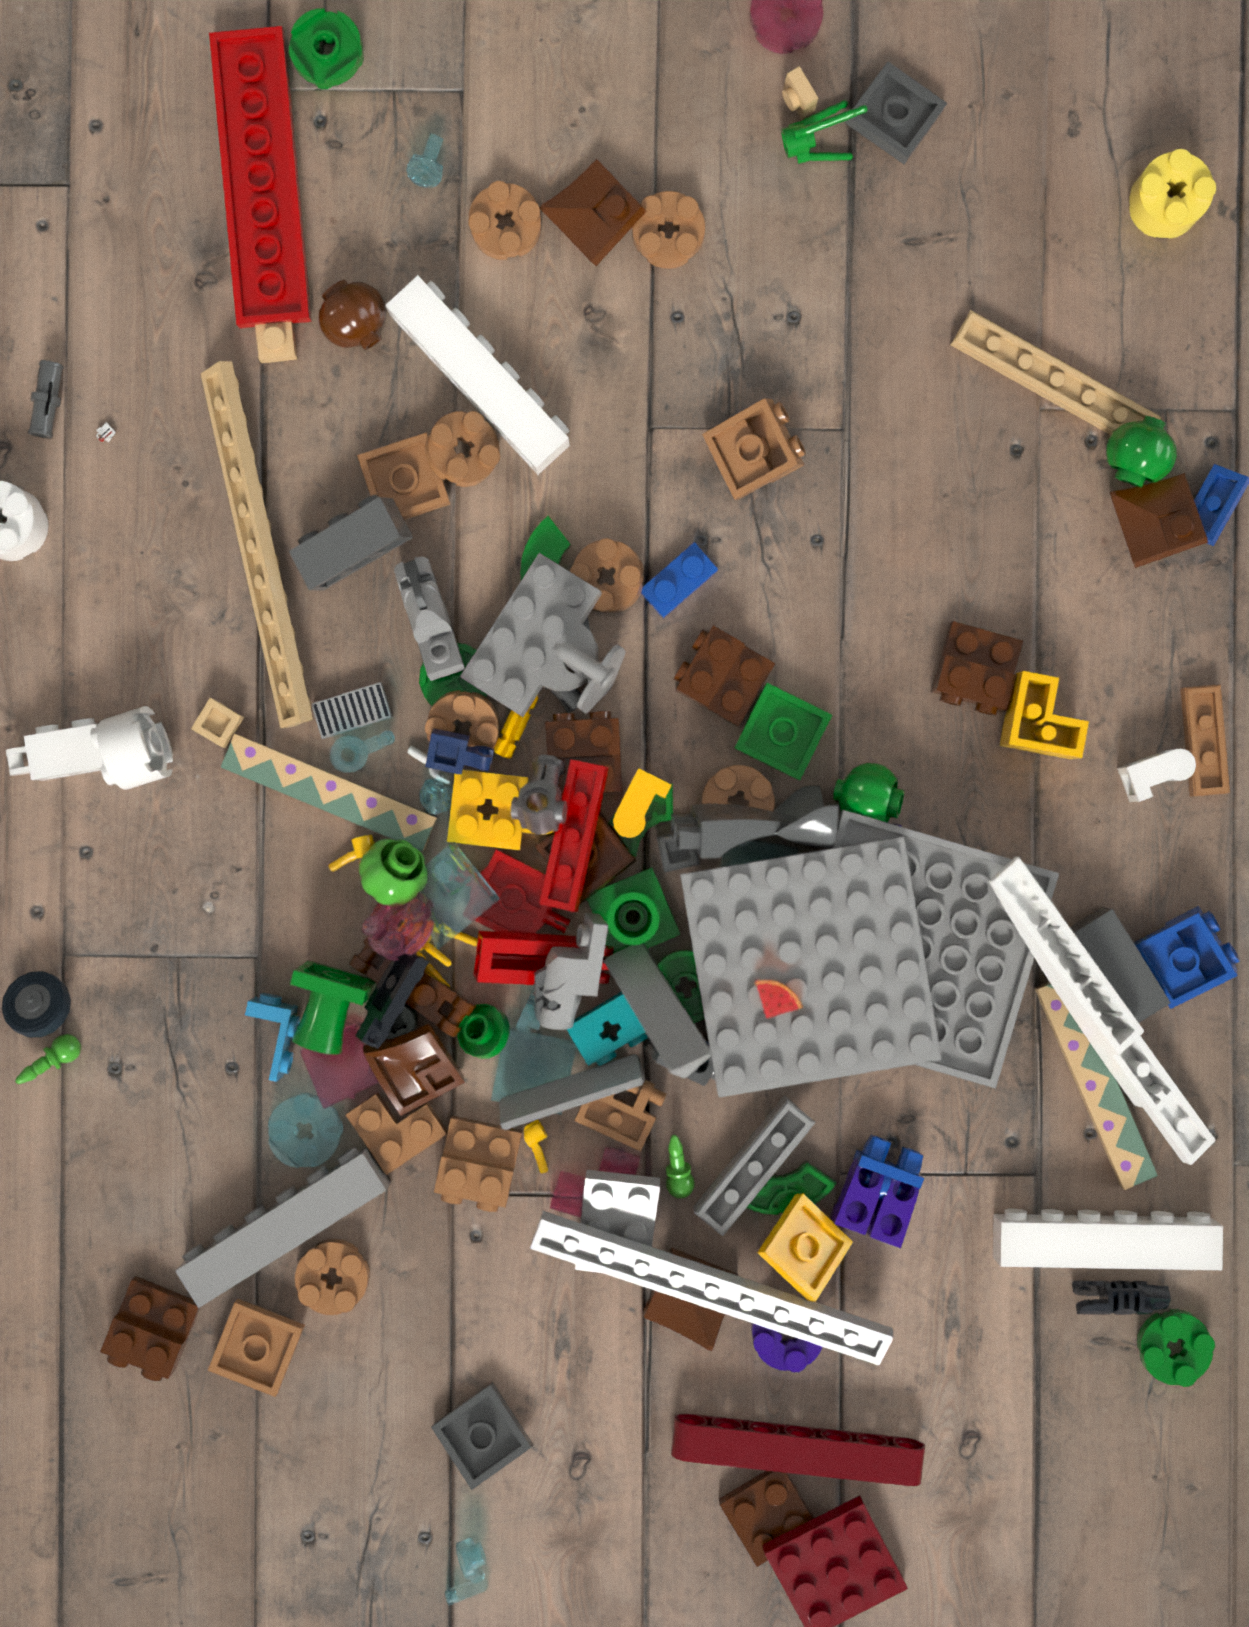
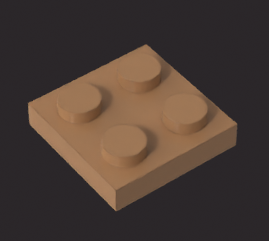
(404, 474)
(256, 1347)

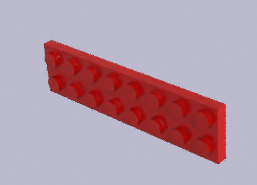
(260, 176)

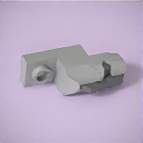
(428, 618)
(569, 975)

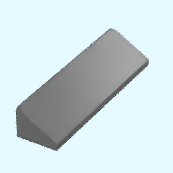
(658, 1010)
(571, 1091)
(753, 1165)

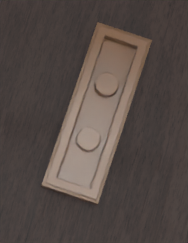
(1205, 739)

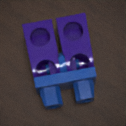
(879, 1193)

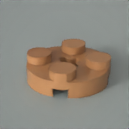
(499, 200)
(684, 214)
(470, 429)
(627, 578)
(465, 707)
(742, 778)
(316, 1292)

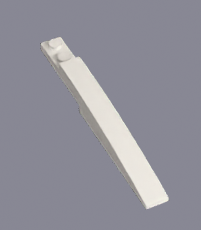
(1099, 1011)

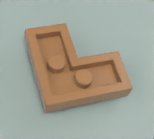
(394, 1141)

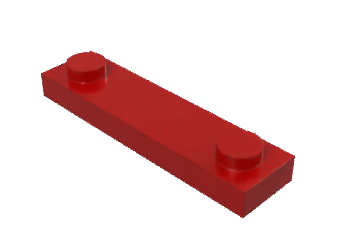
(575, 837)

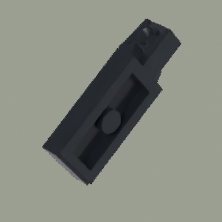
(390, 997)

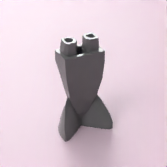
(719, 827)

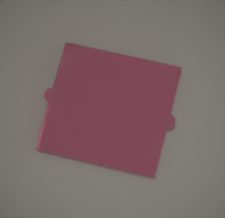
(340, 1074)

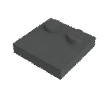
(897, 113)
(482, 1436)

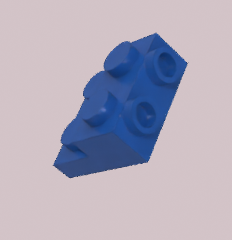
(1188, 956)

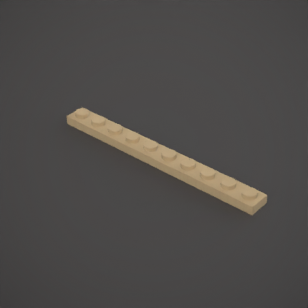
(256, 544)

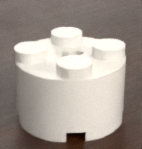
(25, 523)
(132, 748)

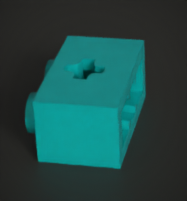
(590, 1025)

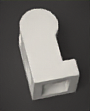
(1155, 769)

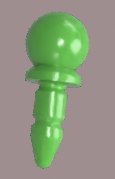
(63, 1050)
(679, 1180)

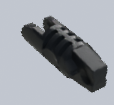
(1120, 1297)

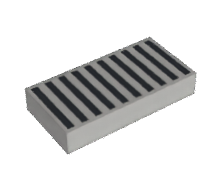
(351, 710)

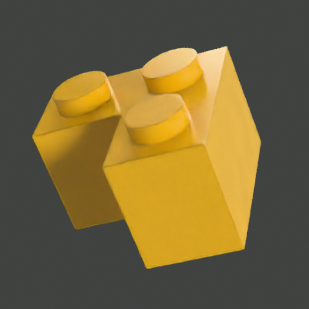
(1031, 722)

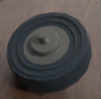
(36, 1004)

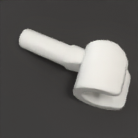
(437, 774)

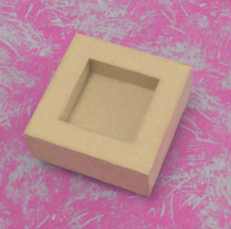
(799, 93)
(276, 342)
(217, 723)

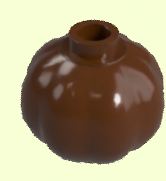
(352, 314)

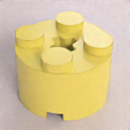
(1183, 178)

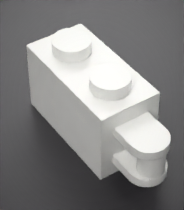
(57, 752)

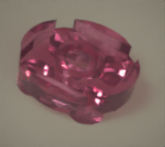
(789, 35)
(395, 941)

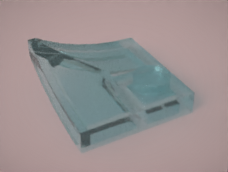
(456, 893)

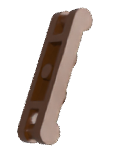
(426, 997)

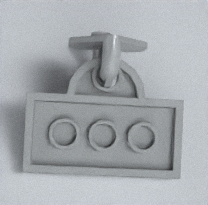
(542, 637)

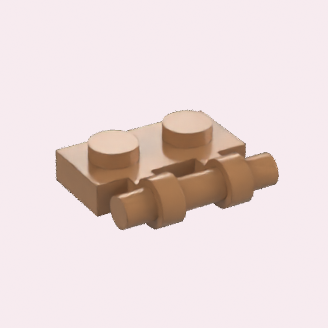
(620, 1119)

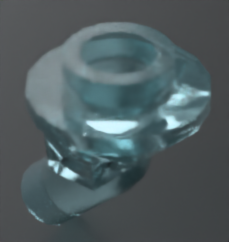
(424, 169)
(435, 796)

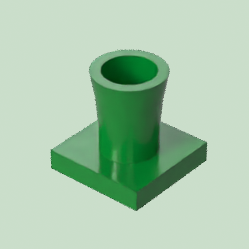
(637, 893)
(328, 1004)

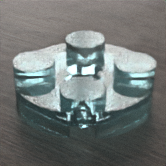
(283, 1131)

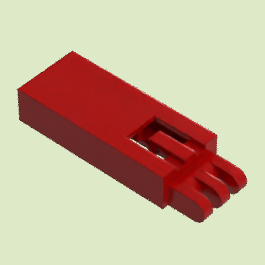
(516, 956)

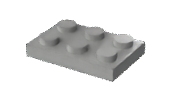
(620, 1205)

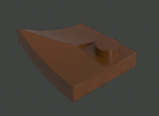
(594, 212)
(1158, 519)
(413, 1068)
(684, 1317)

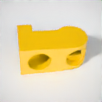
(630, 815)

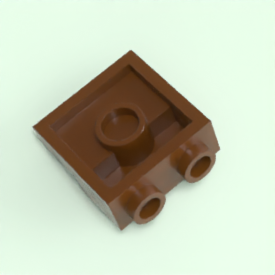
(977, 668)
(723, 675)
(587, 741)
(150, 1329)

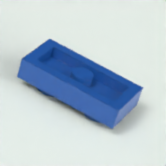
(1219, 499)
(678, 580)

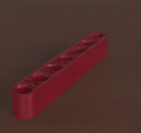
(798, 1449)

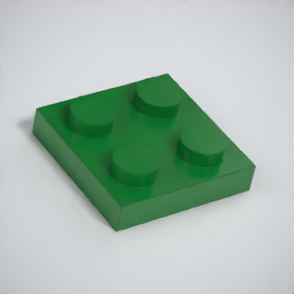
(783, 731)

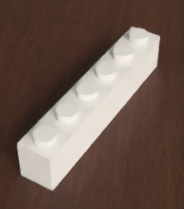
(478, 374)
(1107, 1241)

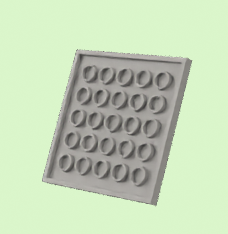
(834, 932)
(969, 945)

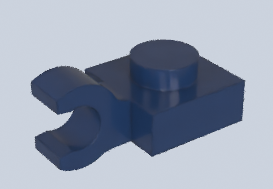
(451, 752)

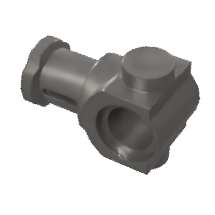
(541, 794)

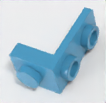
(271, 1008)

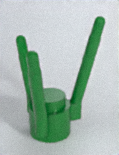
(800, 135)

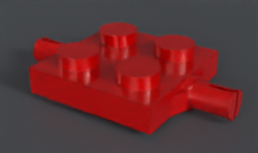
(519, 894)

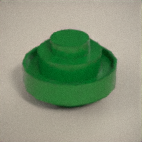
(484, 1032)

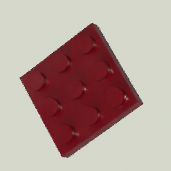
(835, 1565)

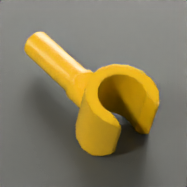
(360, 845)
(533, 1134)

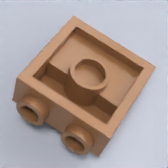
(755, 447)
(477, 1163)

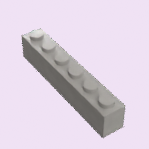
(283, 1226)

